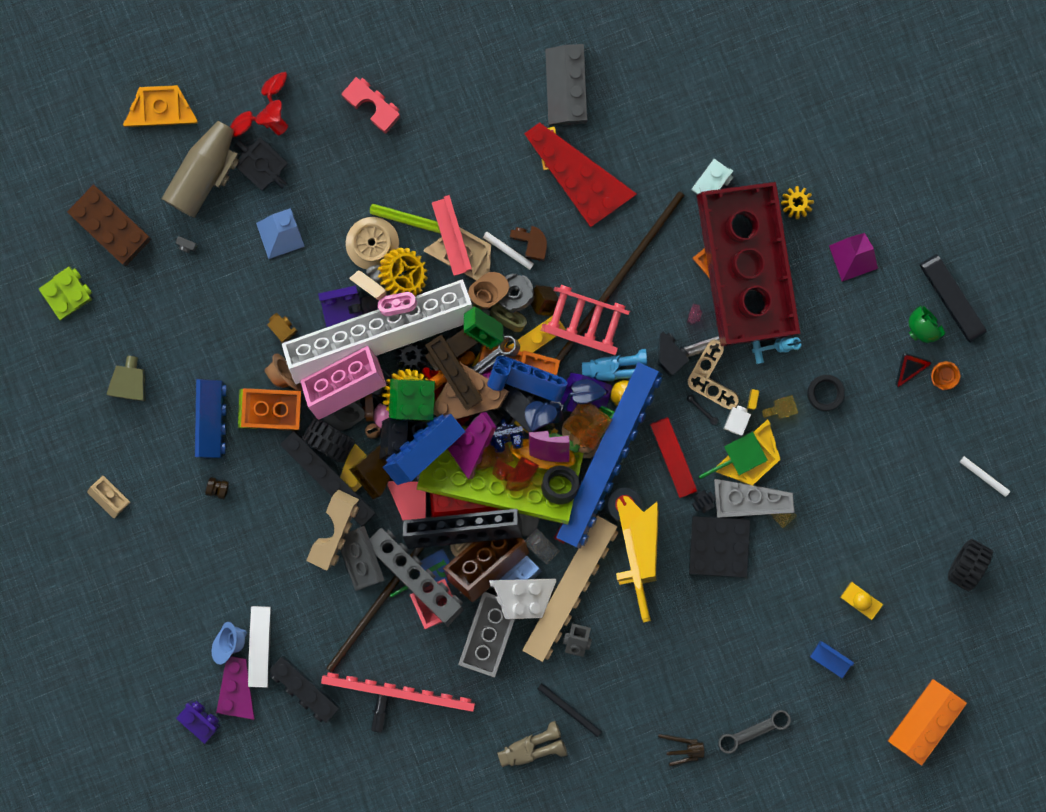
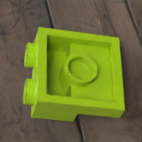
(66, 293)

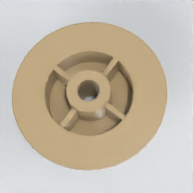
(362, 233)

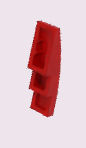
(673, 457)

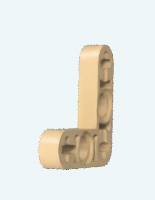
(704, 376)

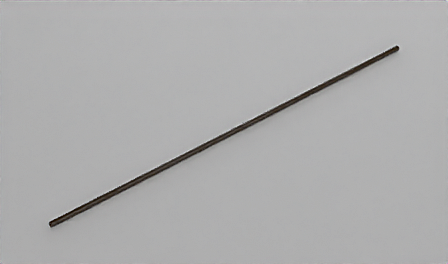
(561, 356)

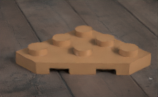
(449, 403)

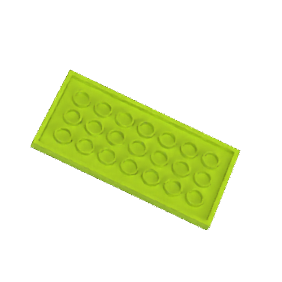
(448, 479)

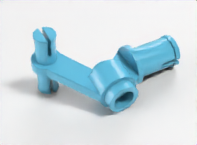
(781, 345)

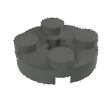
(524, 297)

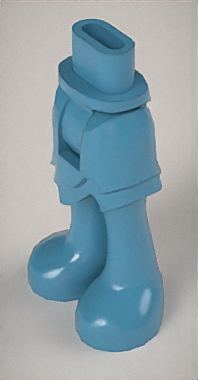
(608, 367)

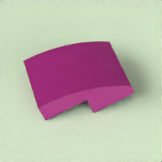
(549, 448)

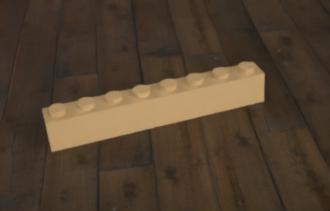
(568, 590)

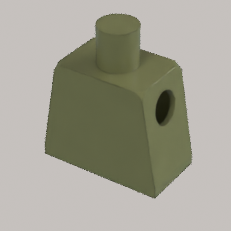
(128, 381)

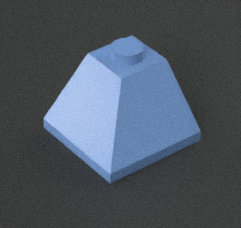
(280, 233)

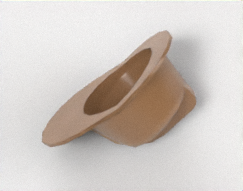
(488, 290)
(280, 374)

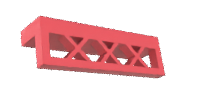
(451, 236)

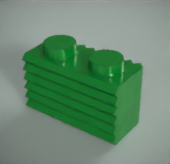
(483, 328)

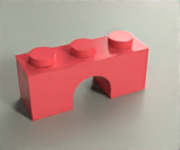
(359, 92)

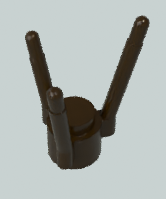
(693, 751)

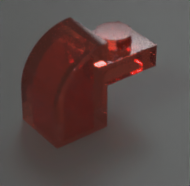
(518, 477)

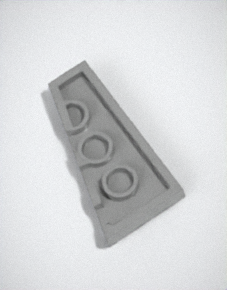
(747, 500)

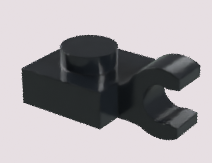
(366, 305)

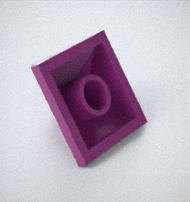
(853, 256)

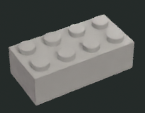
(486, 637)

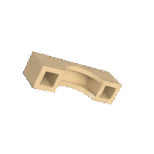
(341, 510)

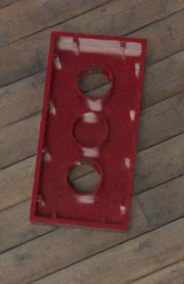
(748, 263)

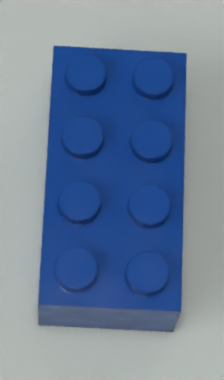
(423, 449)

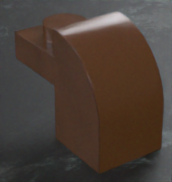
(536, 242)

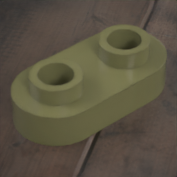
(513, 321)

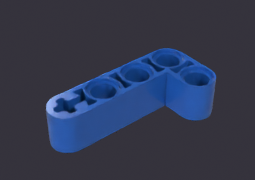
(526, 378)

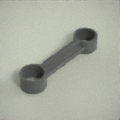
(489, 361)
(754, 731)

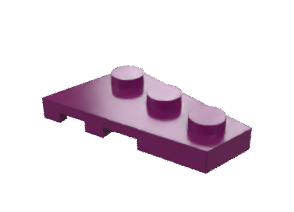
(470, 445)
(235, 695)

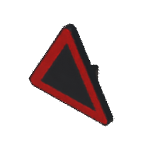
(910, 367)

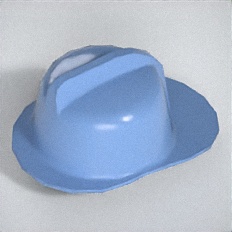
(228, 641)

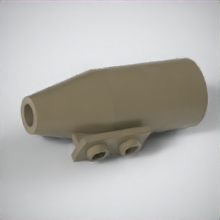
(203, 167)

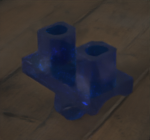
(506, 434)

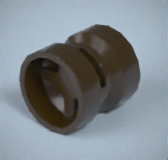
(217, 488)

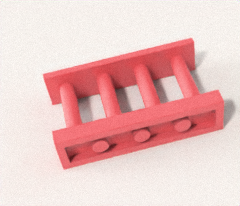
(571, 332)

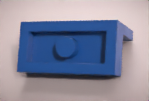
(831, 659)

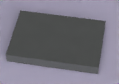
(361, 559)

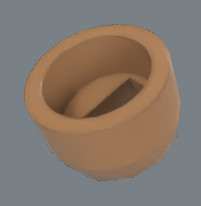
(373, 435)

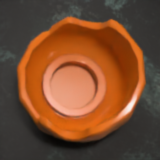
(945, 375)

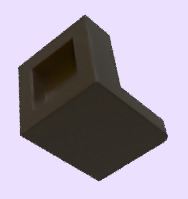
(544, 301)

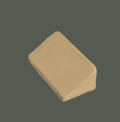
(368, 285)
(108, 497)

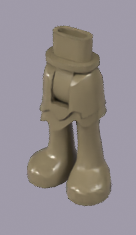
(523, 751)

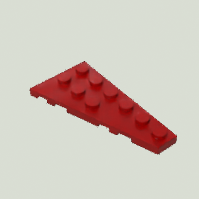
(584, 182)

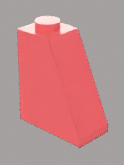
(409, 500)

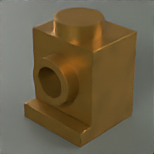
(281, 327)

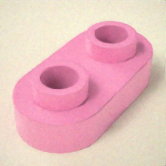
(397, 303)

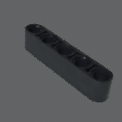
(953, 298)

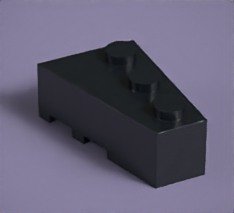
(515, 406)

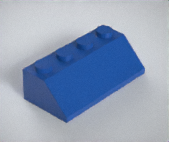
(209, 418)

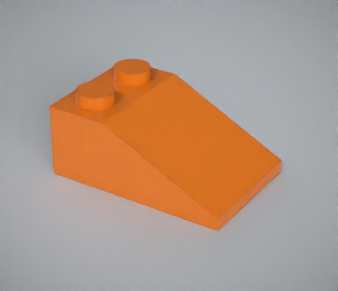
(271, 409)

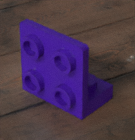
(336, 304)
(198, 721)

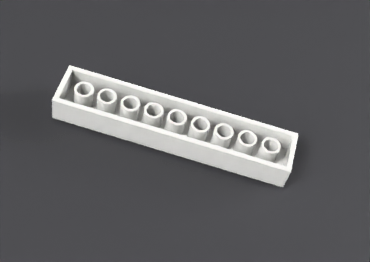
(435, 313)

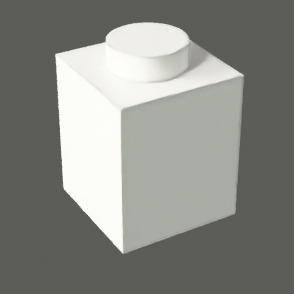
(737, 420)

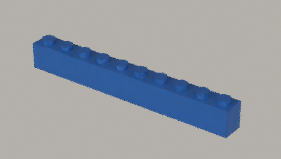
(610, 454)

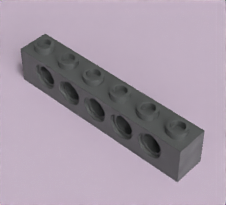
(445, 613)

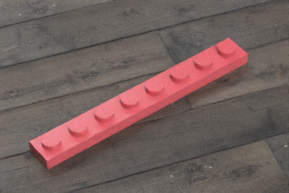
(405, 693)

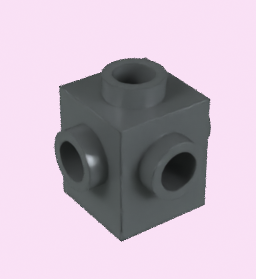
(577, 640)

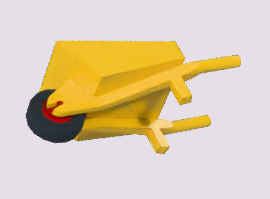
(640, 537)

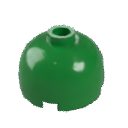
(924, 326)

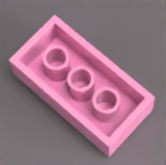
(343, 382)

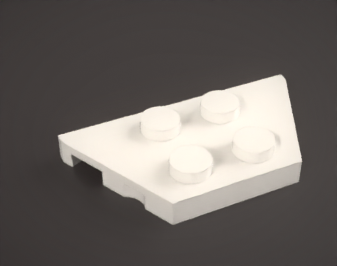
(523, 597)

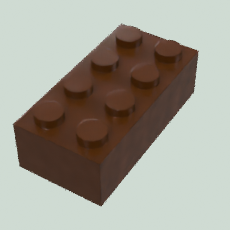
(109, 225)
(484, 562)

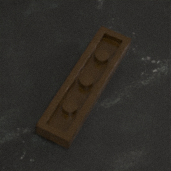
(454, 372)

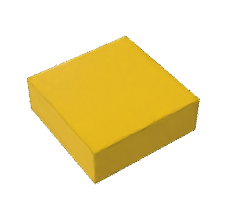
(753, 398)

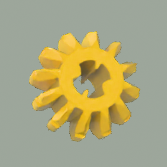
(799, 209)

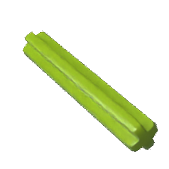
(405, 218)

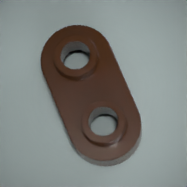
(368, 408)

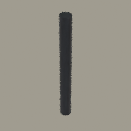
(568, 709)

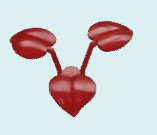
(270, 115)

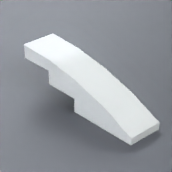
(259, 646)

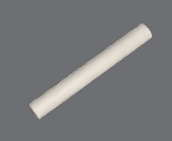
(509, 251)
(984, 476)

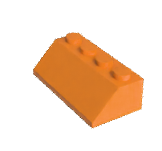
(927, 722)

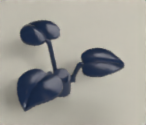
(542, 414)

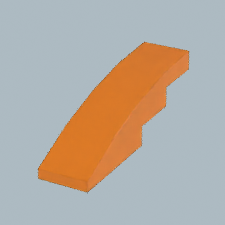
(538, 361)

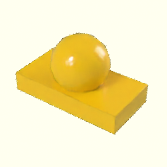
(861, 600)

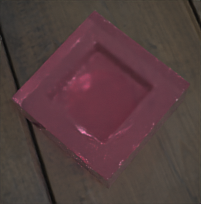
(694, 315)

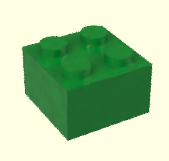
(411, 399)

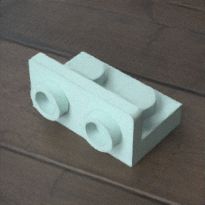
(713, 178)

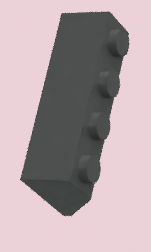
(566, 85)

